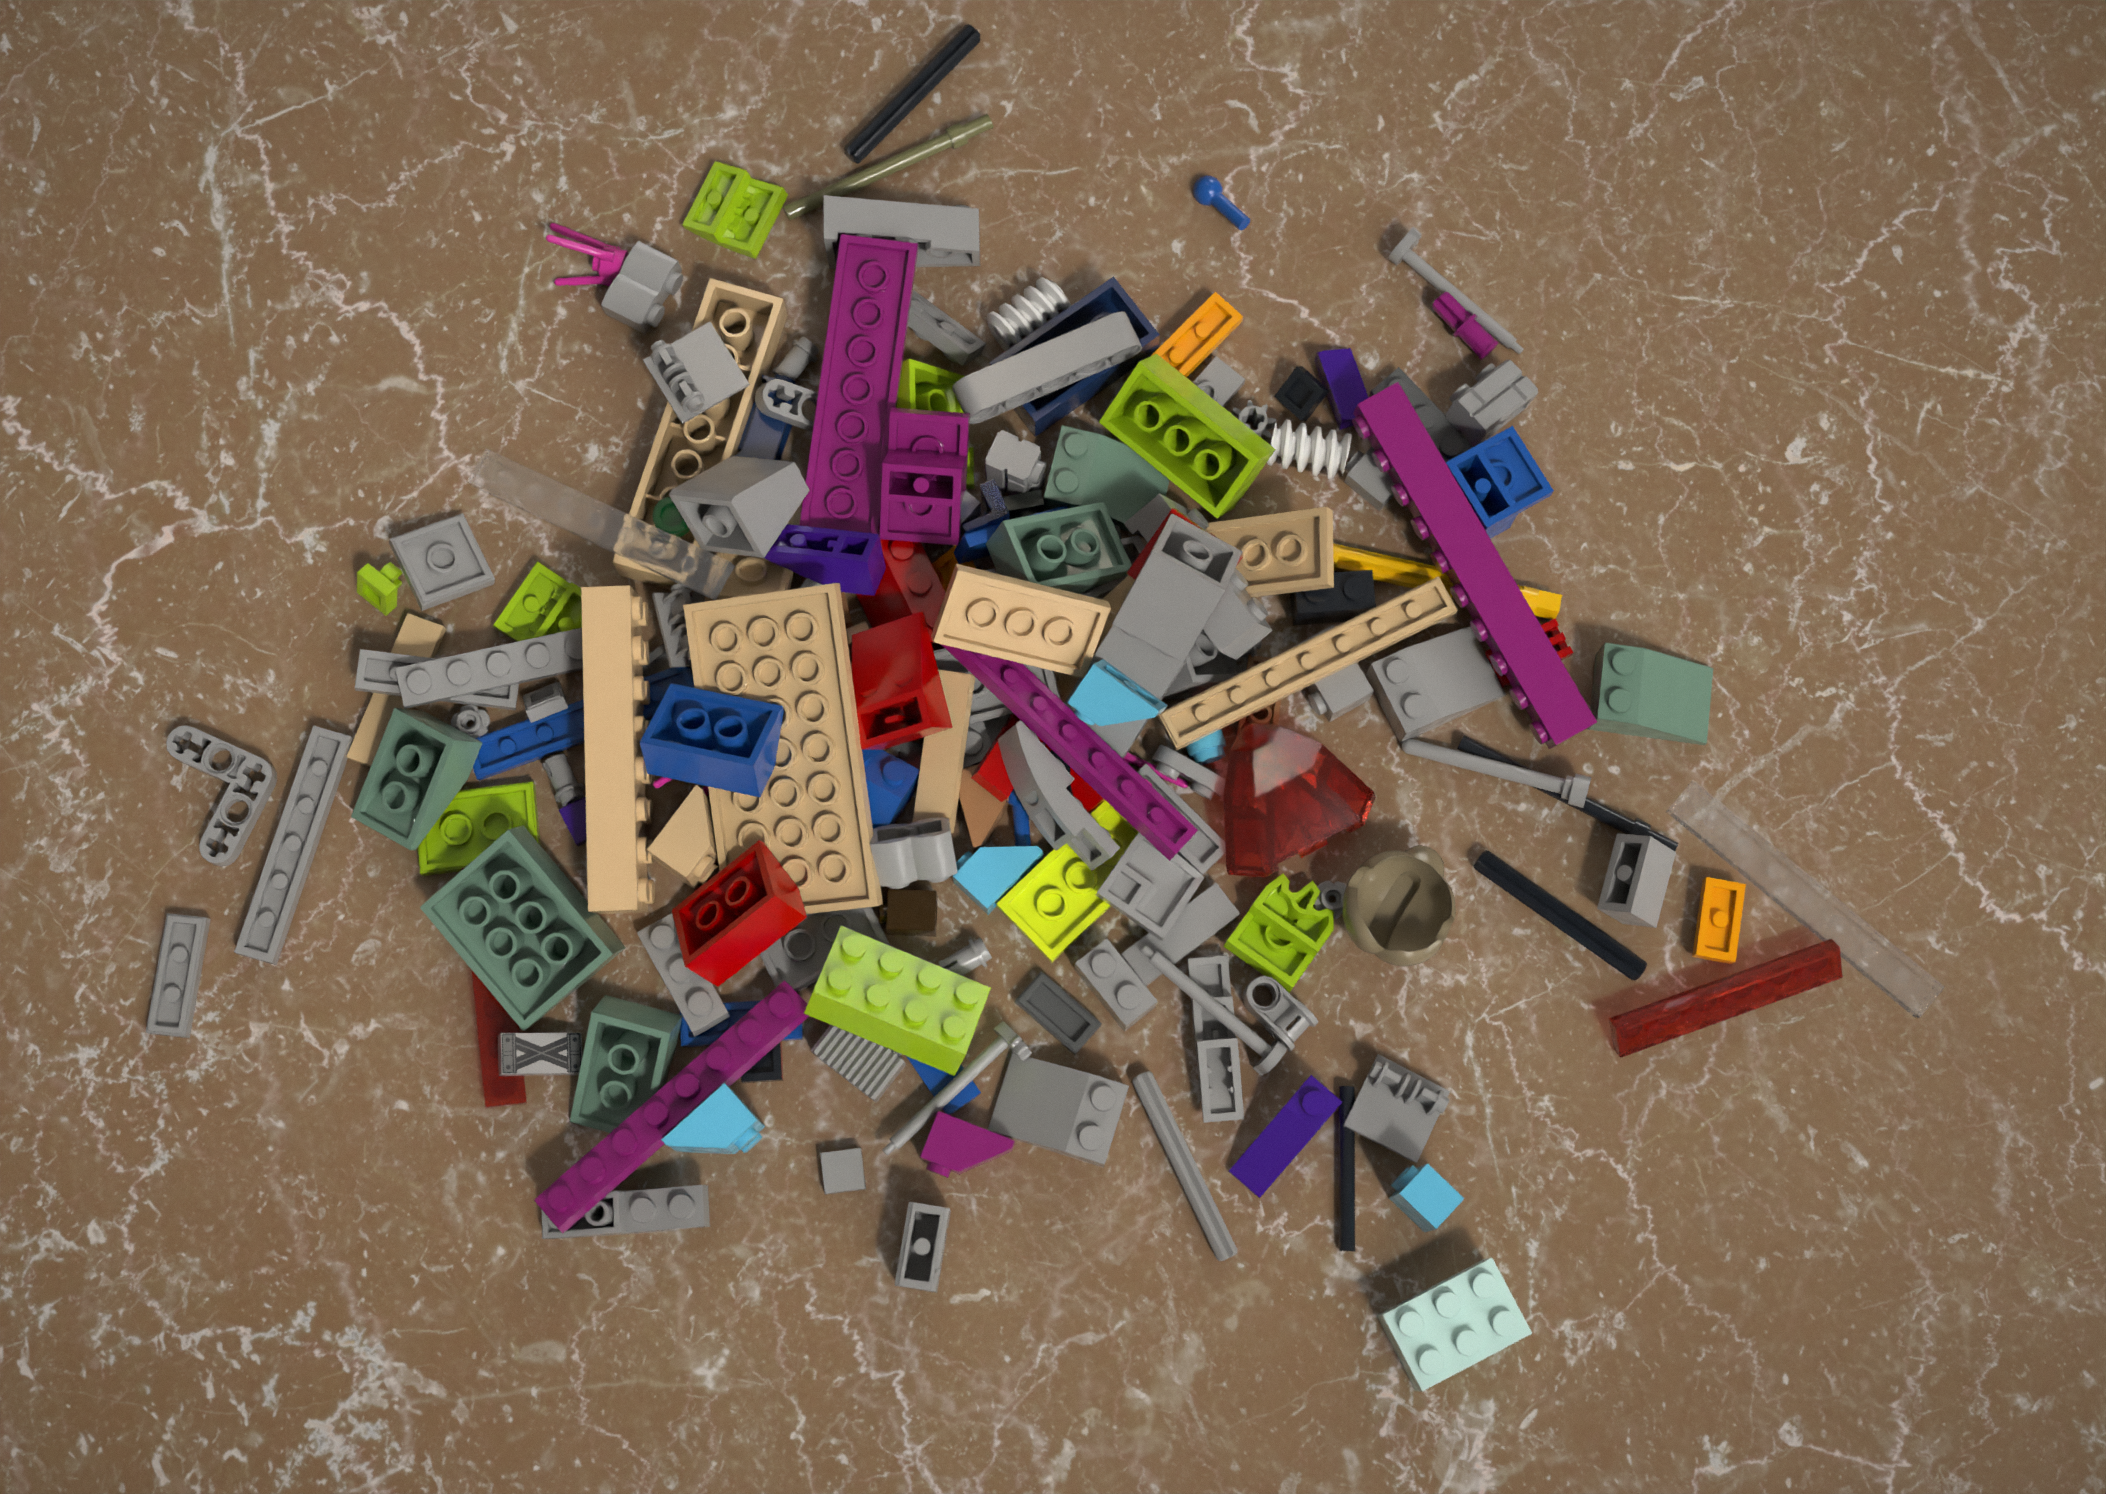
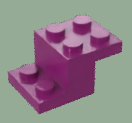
(924, 476)

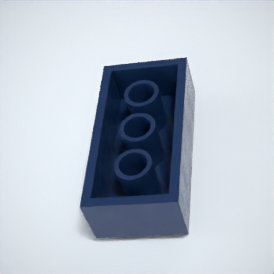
(1099, 303)

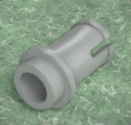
(797, 358)
(563, 780)
(967, 958)

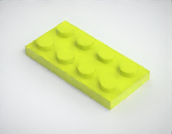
(1058, 895)

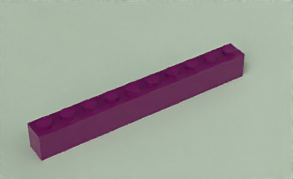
(1473, 566)

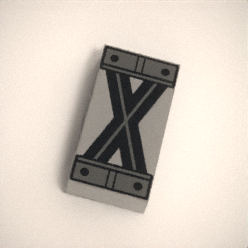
(539, 1054)

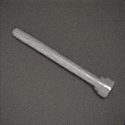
(1572, 788)

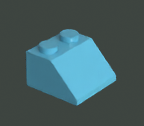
(717, 1126)

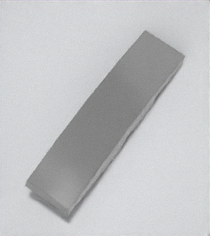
(1215, 1044)

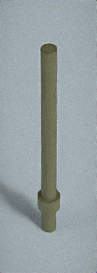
(954, 137)

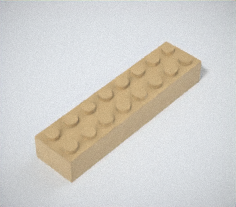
(751, 330)
(613, 755)

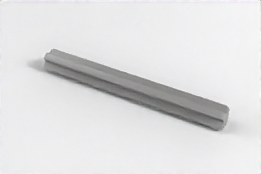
(1184, 1166)

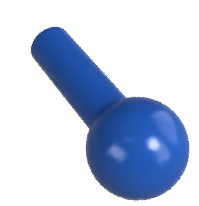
(1209, 192)
(1020, 821)

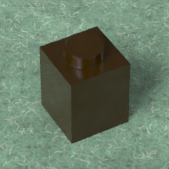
(910, 912)

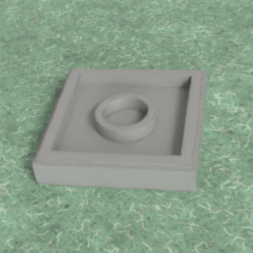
(442, 561)

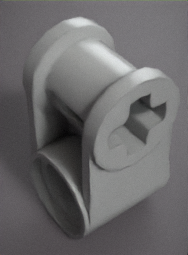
(1280, 1012)

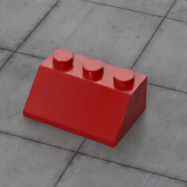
(905, 588)
(737, 915)

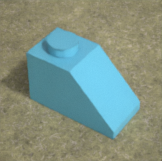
(1112, 697)
(994, 872)

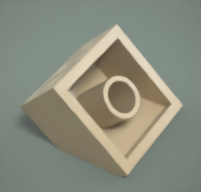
(688, 842)

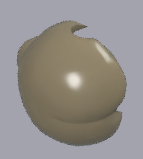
(1399, 906)

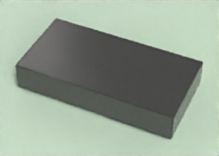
(1058, 1013)

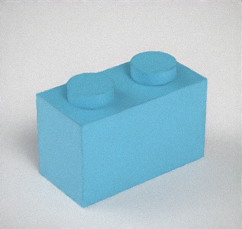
(1424, 1196)

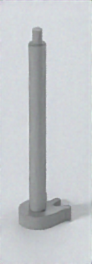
(1404, 252)
(1006, 1038)
(1270, 1054)

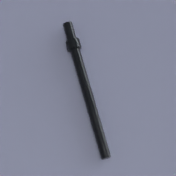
(1590, 807)

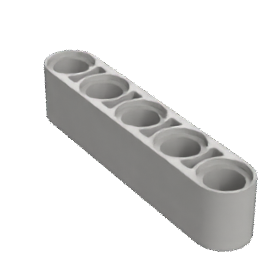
(1047, 367)

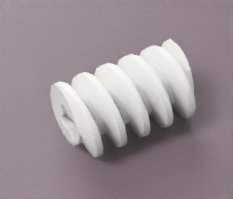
(1027, 312)
(1309, 449)

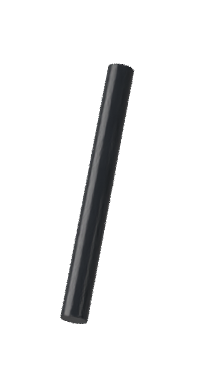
(1346, 1172)

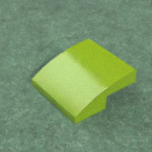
(735, 209)
(541, 607)

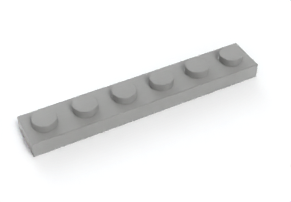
(490, 668)
(294, 846)

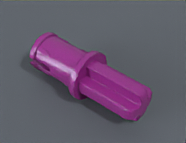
(1464, 325)

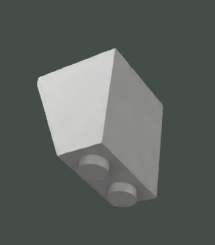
(741, 504)
(1177, 588)

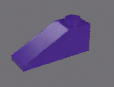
(831, 557)
(1285, 1136)

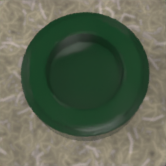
(669, 518)

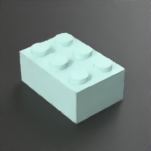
(1454, 1324)

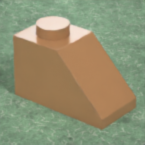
(980, 809)

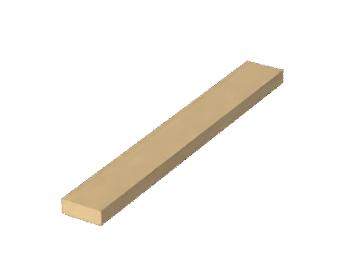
(1307, 663)

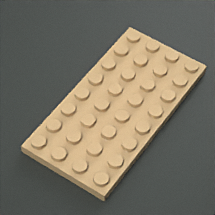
(816, 804)

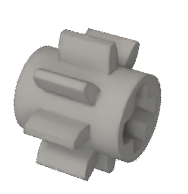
(1259, 418)

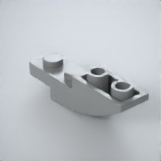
(1041, 788)
(639, 1213)

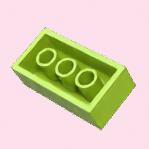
(1186, 435)
(898, 1000)

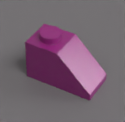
(961, 1146)

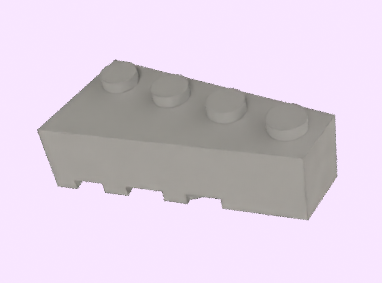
(943, 233)
(1237, 618)

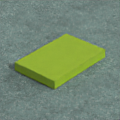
(475, 822)

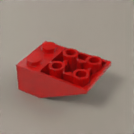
(897, 684)

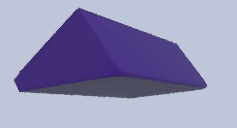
(1341, 376)

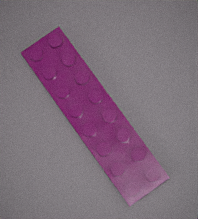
(859, 382)

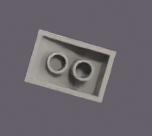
(1433, 683)
(1059, 1109)

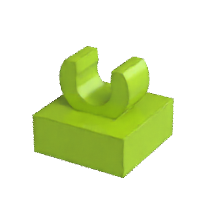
(379, 586)

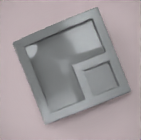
(1150, 887)

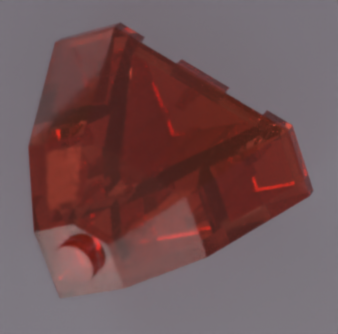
(1285, 799)

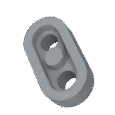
(1175, 764)

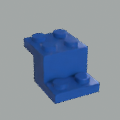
(1499, 480)

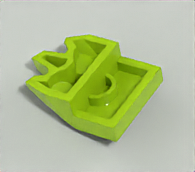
(1282, 932)

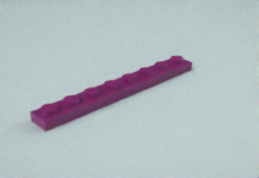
(1081, 750)
(645, 1128)

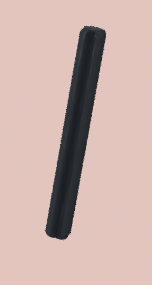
(912, 94)
(1560, 915)

